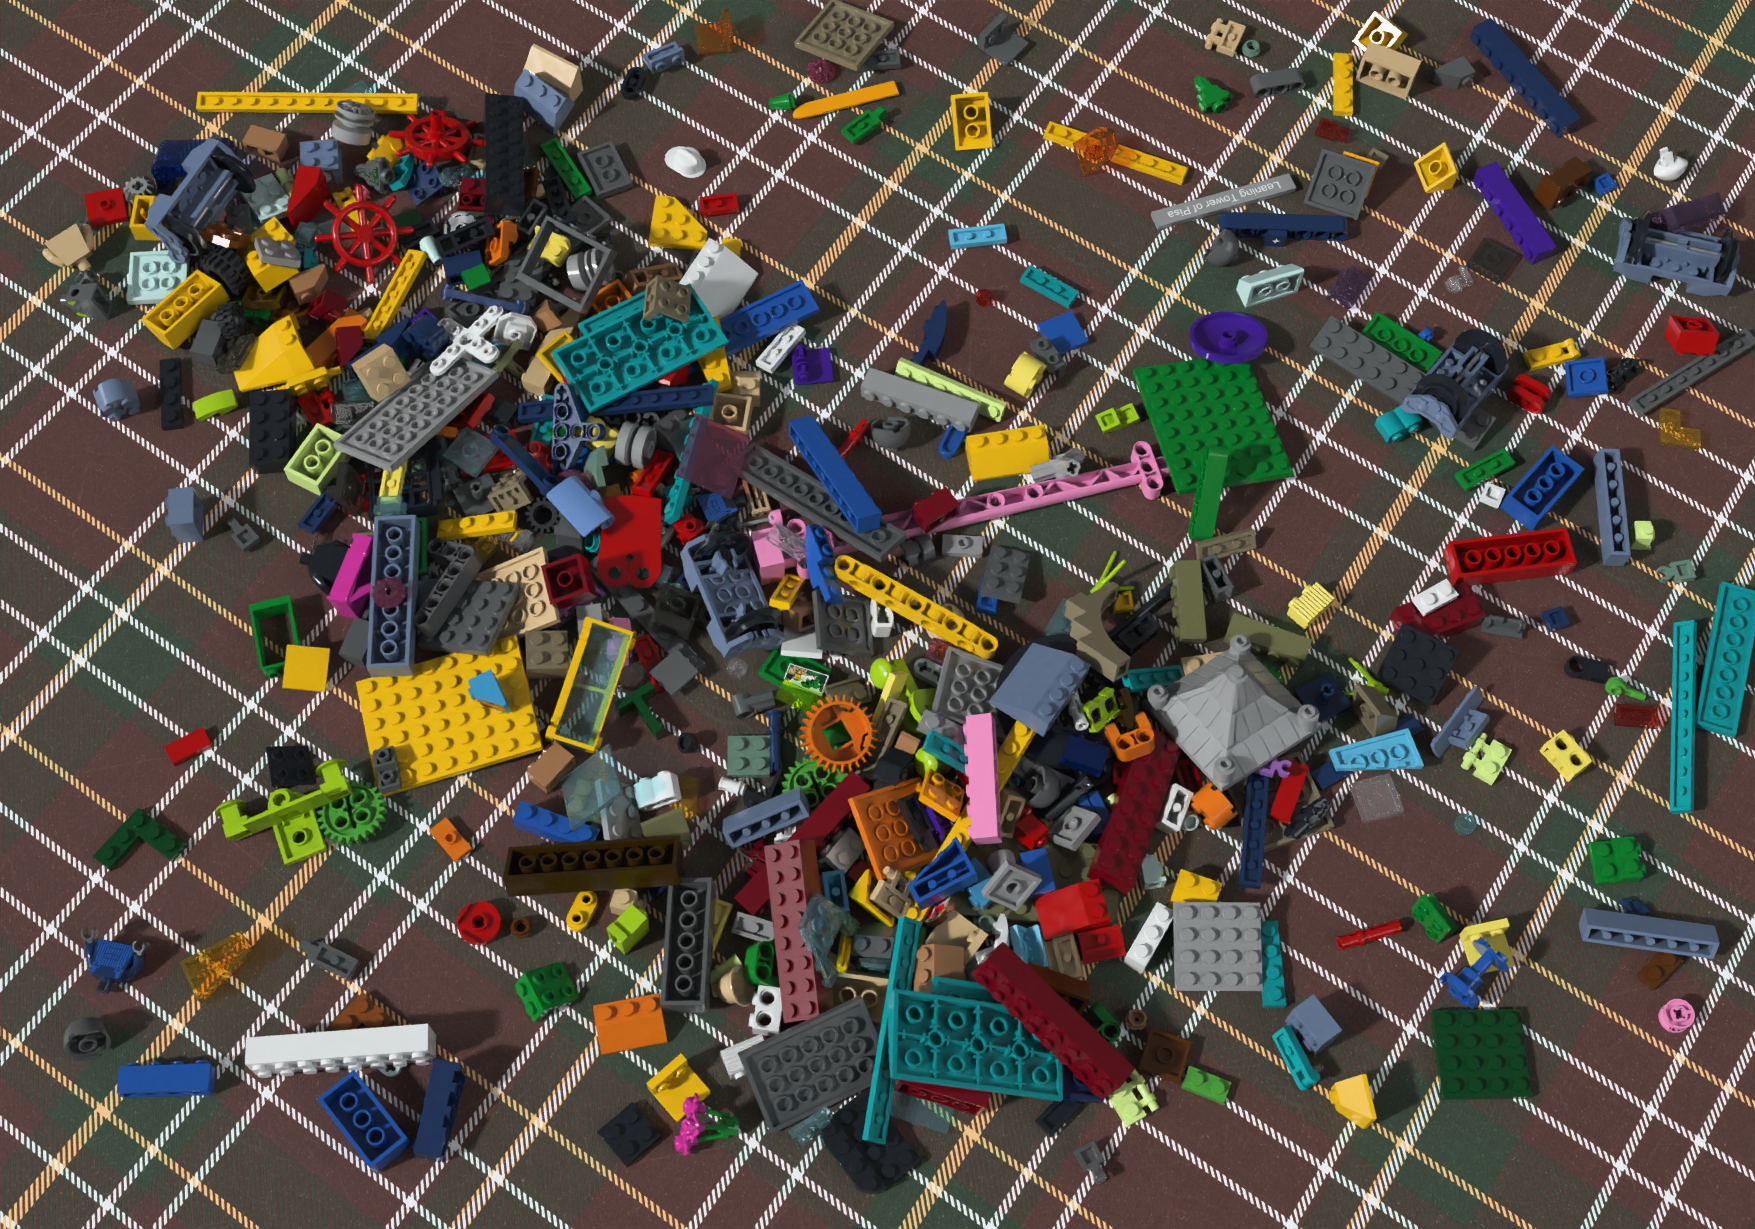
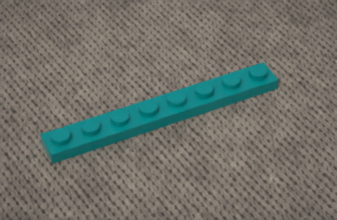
(680, 488)

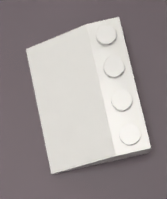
(719, 278)

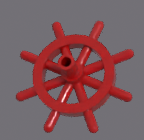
(436, 138)
(364, 233)

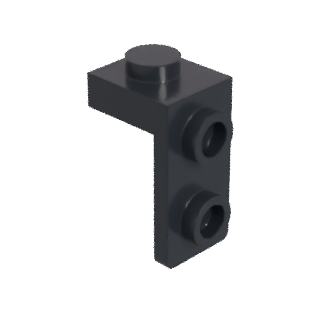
(751, 799)

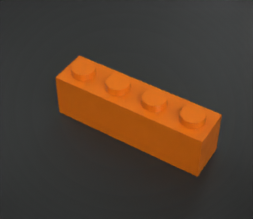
(324, 349)

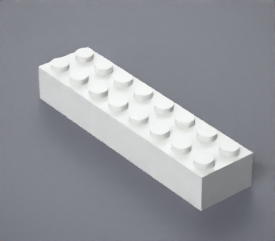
(340, 1050)

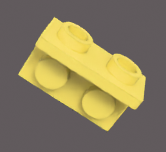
(556, 249)

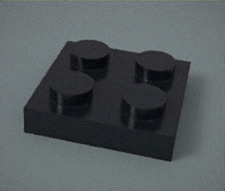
(629, 1134)

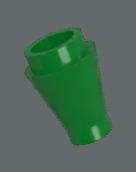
(783, 102)

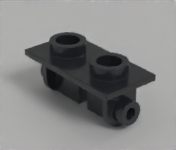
(1625, 368)

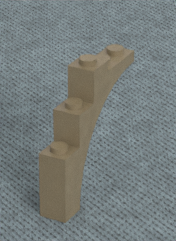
(1093, 641)

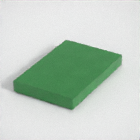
(777, 665)

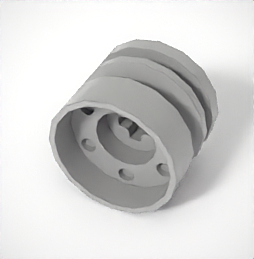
(353, 122)
(582, 268)

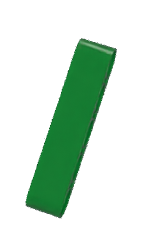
(1208, 492)

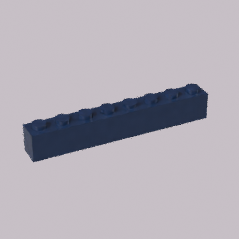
(1525, 78)

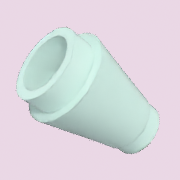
(431, 249)

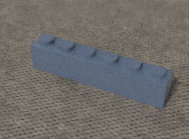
(1611, 507)
(1648, 933)

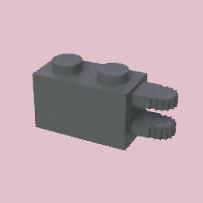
(208, 342)
(356, 642)

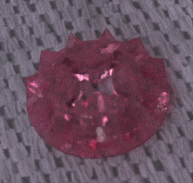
(814, 73)
(396, 596)

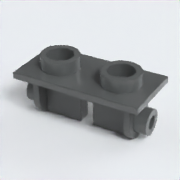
(1503, 626)

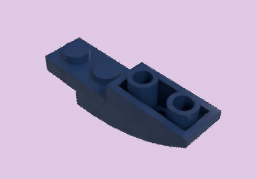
(933, 336)
(391, 337)

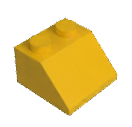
(1380, 31)
(268, 274)
(1194, 888)

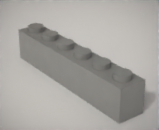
(919, 400)

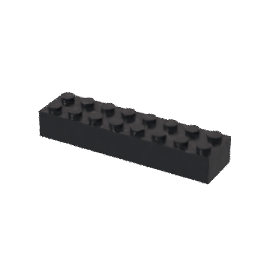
(503, 155)

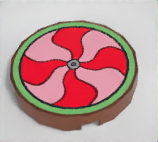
(940, 909)

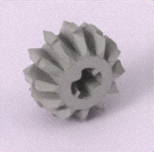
(139, 186)

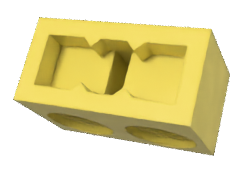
(1562, 758)

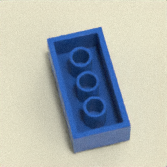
(1542, 488)
(364, 1121)

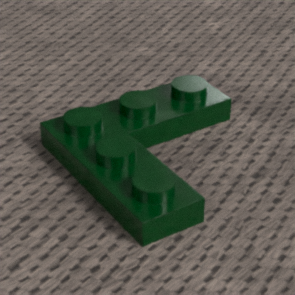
(139, 827)

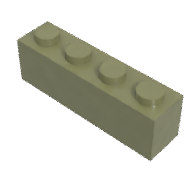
(1188, 602)
(1270, 640)

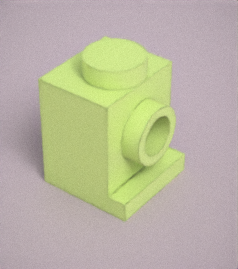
(1641, 535)

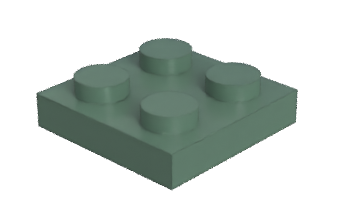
(748, 756)

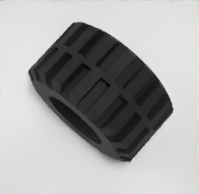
(227, 269)

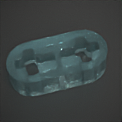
(453, 175)

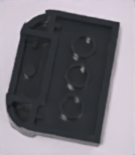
(867, 1164)

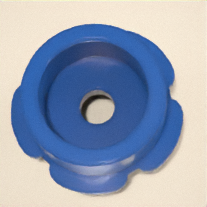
(1426, 334)

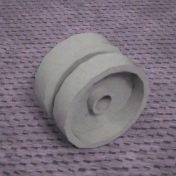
(635, 445)

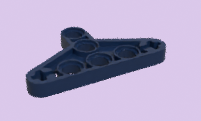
(571, 421)

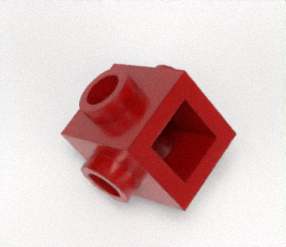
(688, 528)

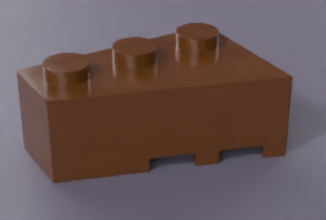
(1562, 183)
(1072, 990)

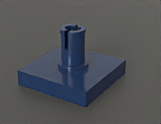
(1325, 696)

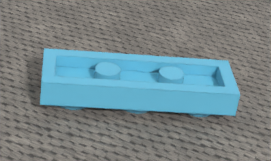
(977, 236)

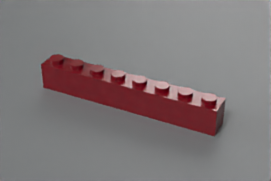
(816, 827)

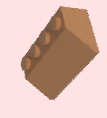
(937, 961)

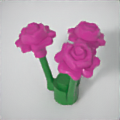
(692, 1127)

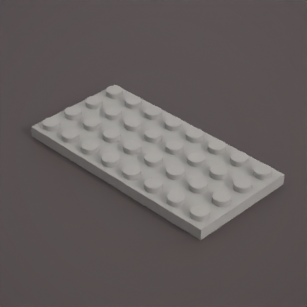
(414, 413)

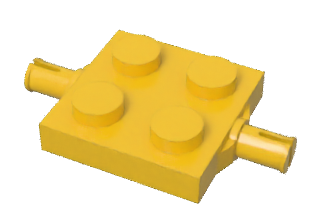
(311, 380)

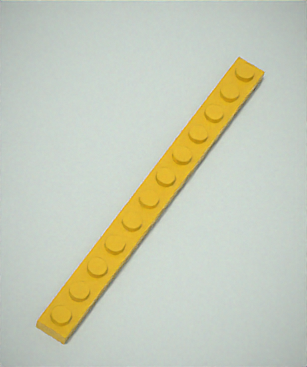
(303, 102)
(1008, 758)

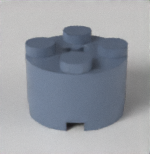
(117, 398)

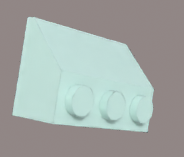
(1269, 284)

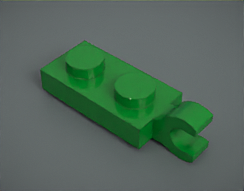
(864, 124)

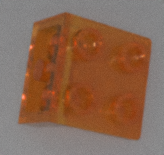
(715, 37)

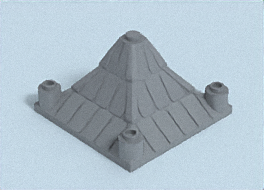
(1231, 715)

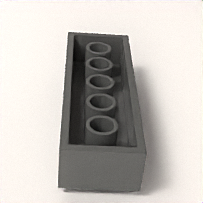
(688, 946)

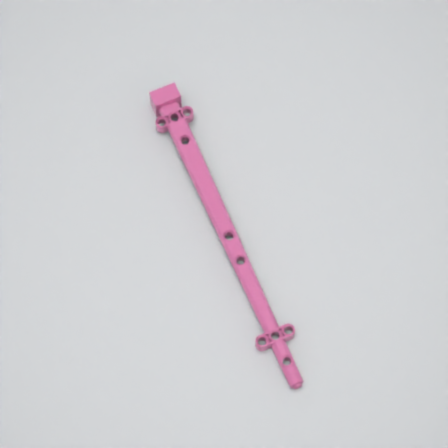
(772, 561)

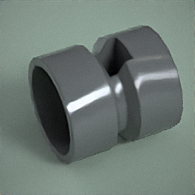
(917, 550)

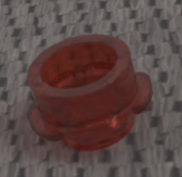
(984, 297)

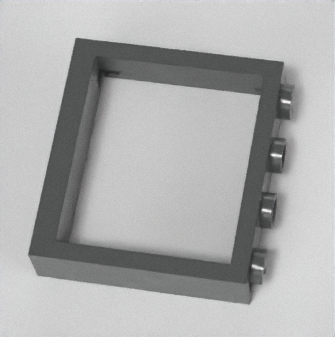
(536, 249)

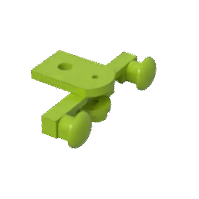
(918, 701)
(290, 814)

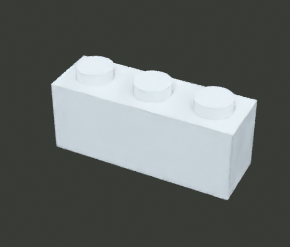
(1149, 938)

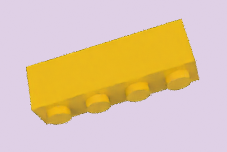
(184, 309)
(1006, 452)

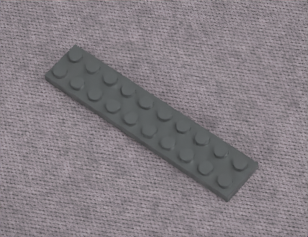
(587, 217)
(1386, 373)
(814, 502)

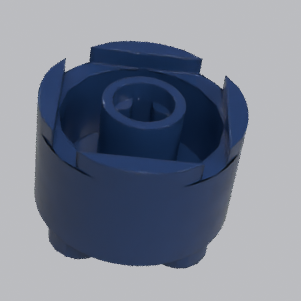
(426, 338)

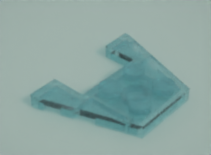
(819, 929)

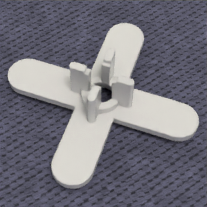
(461, 347)

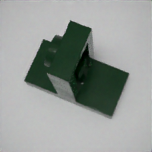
(639, 701)

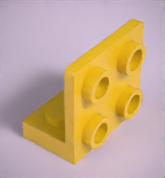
(675, 1084)

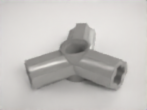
(1058, 466)

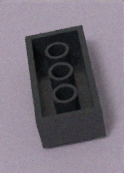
(272, 430)

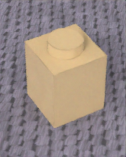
(622, 899)

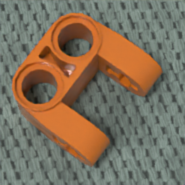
(1131, 739)

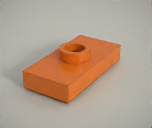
(450, 840)

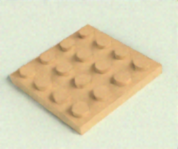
(532, 606)

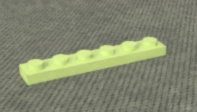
(988, 405)

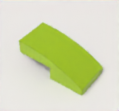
(219, 402)
(1117, 419)

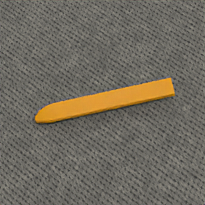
(846, 100)

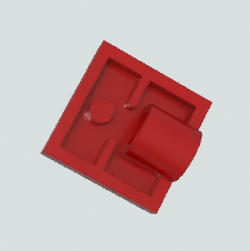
(473, 412)

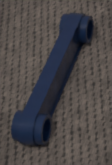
(452, 293)
(523, 459)

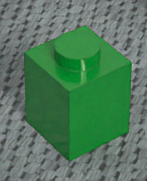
(476, 277)

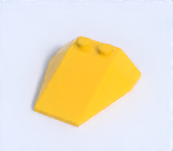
(275, 357)

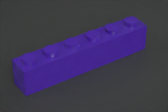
(1514, 213)

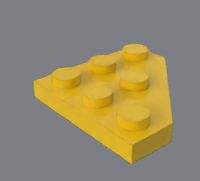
(674, 226)

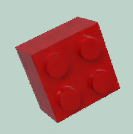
(1691, 335)

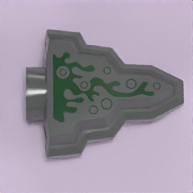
(376, 174)

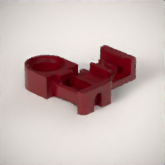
(759, 861)

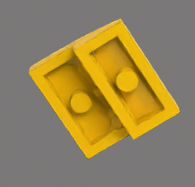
(305, 668)

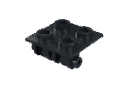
(289, 766)

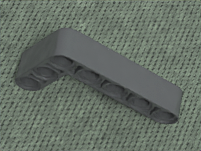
(462, 567)

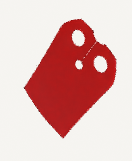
(634, 533)

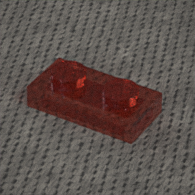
(1635, 716)

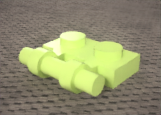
(1492, 761)
(1126, 1104)

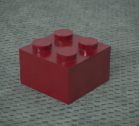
(569, 581)

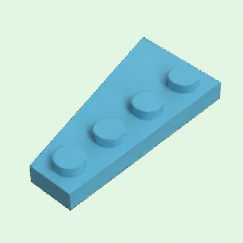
(1382, 752)

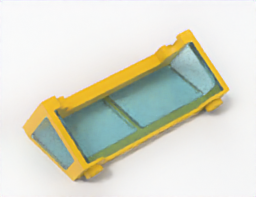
(589, 685)

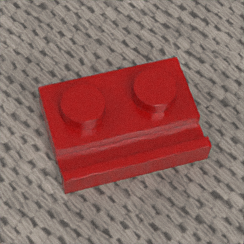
(1101, 944)

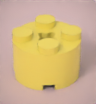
(1025, 374)

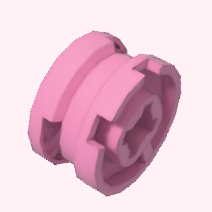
(1677, 1015)

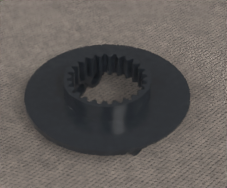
(1049, 748)

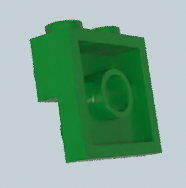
(1616, 861)

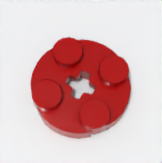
(476, 911)

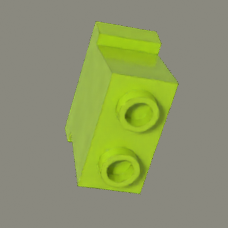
(629, 928)

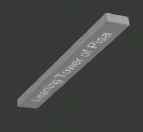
(1223, 201)

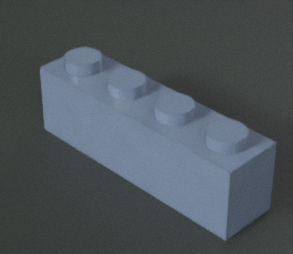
(766, 817)

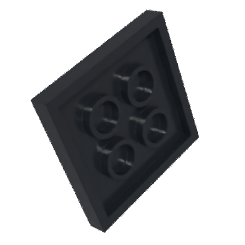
(1417, 664)

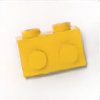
(387, 148)

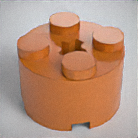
(1213, 807)

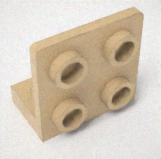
(958, 932)

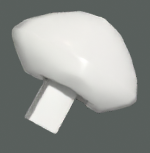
(1669, 166)

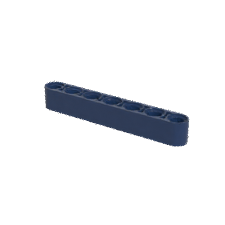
(1297, 225)

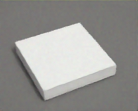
(800, 644)

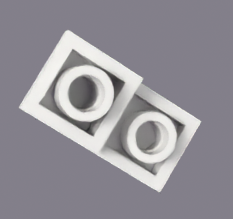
(1001, 931)

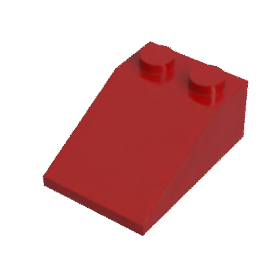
(307, 195)
(1072, 910)

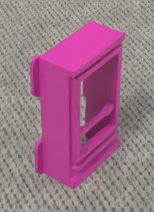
(354, 578)

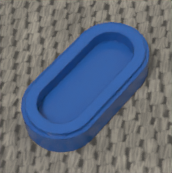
(951, 442)

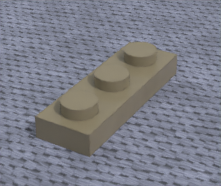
(1227, 544)

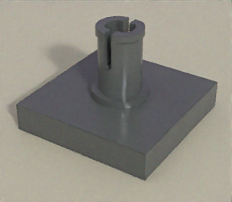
(473, 496)

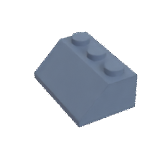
(542, 101)

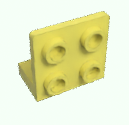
(1494, 934)

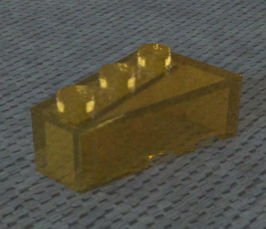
(216, 964)

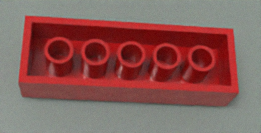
(1510, 557)

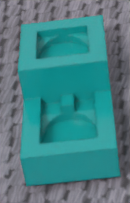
(403, 170)

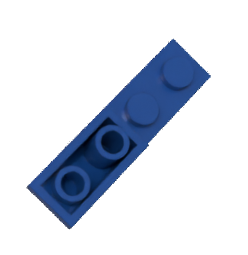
(819, 561)

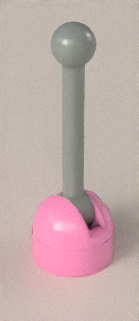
(773, 516)

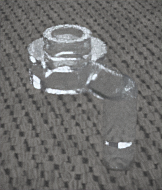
(1457, 282)

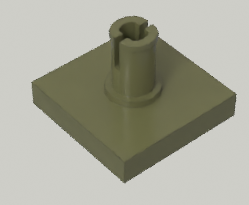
(505, 360)

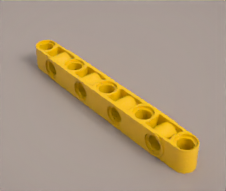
(929, 616)

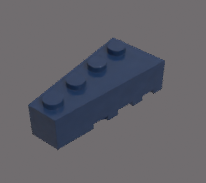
(439, 1110)

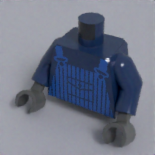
(112, 961)

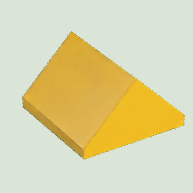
(1437, 169)
(862, 891)

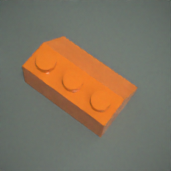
(630, 1024)

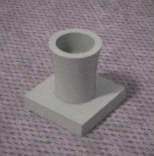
(1010, 882)

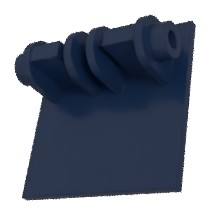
(424, 183)

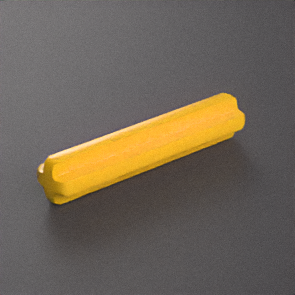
(843, 954)

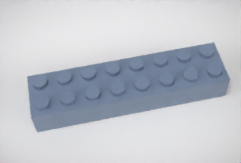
(392, 629)

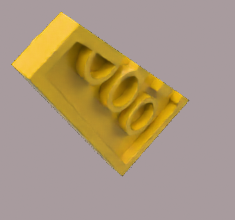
(716, 366)

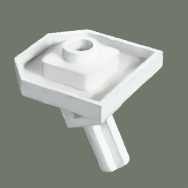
(514, 326)

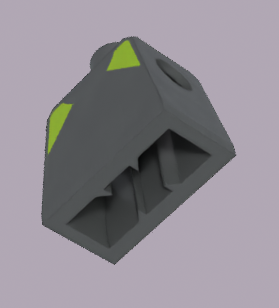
(87, 301)

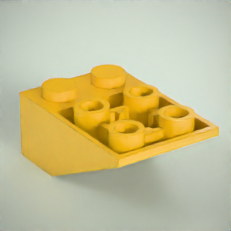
(139, 217)

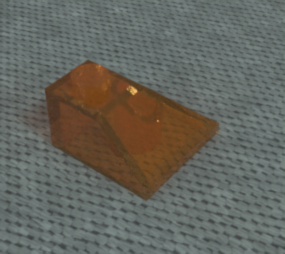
(1095, 149)

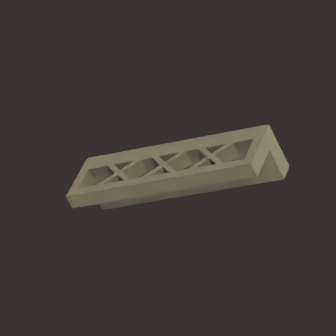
(887, 727)

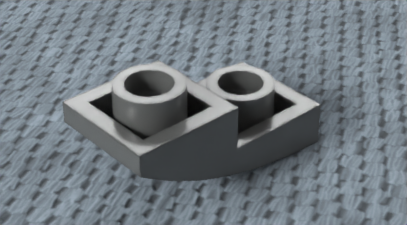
(387, 769)

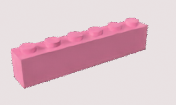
(983, 779)

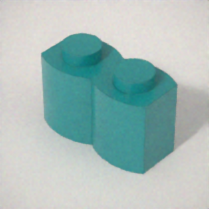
(1396, 424)

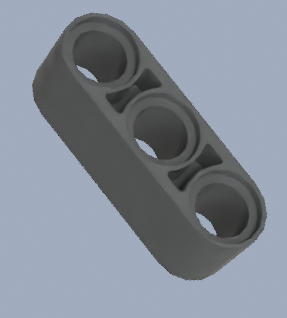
(1277, 82)

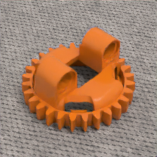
(855, 722)

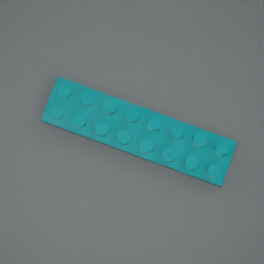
(1726, 661)

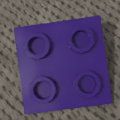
(811, 365)

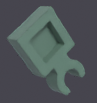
(1678, 571)

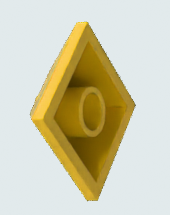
(1354, 1100)

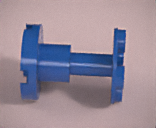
(1467, 981)

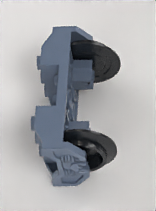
(731, 593)

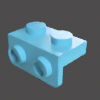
(1029, 944)

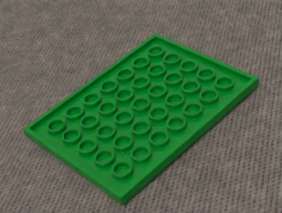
(1211, 405)

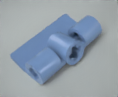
(580, 505)

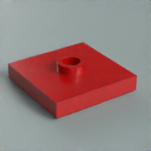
(106, 207)

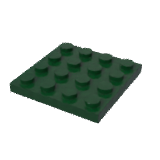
(1480, 1054)

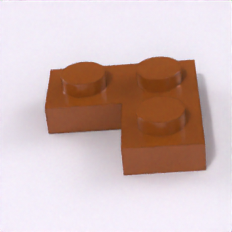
(362, 1012)

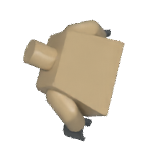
(71, 247)

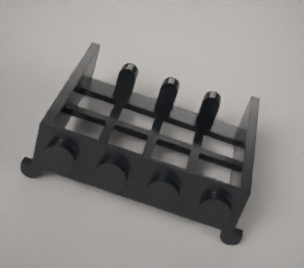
(434, 475)

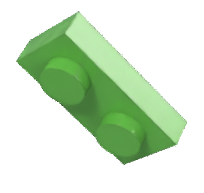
(1206, 1085)

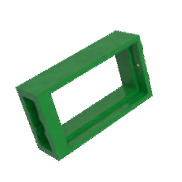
(267, 609)

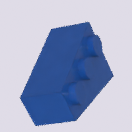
(943, 877)

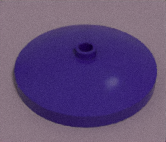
(1228, 337)

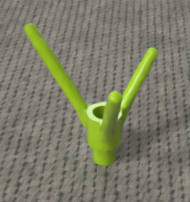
(1103, 581)
(1371, 681)

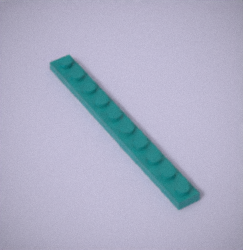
(1683, 717)
(882, 1085)

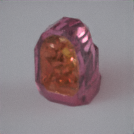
(937, 650)

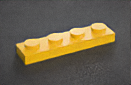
(1342, 84)
(477, 525)

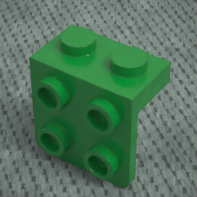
(545, 990)

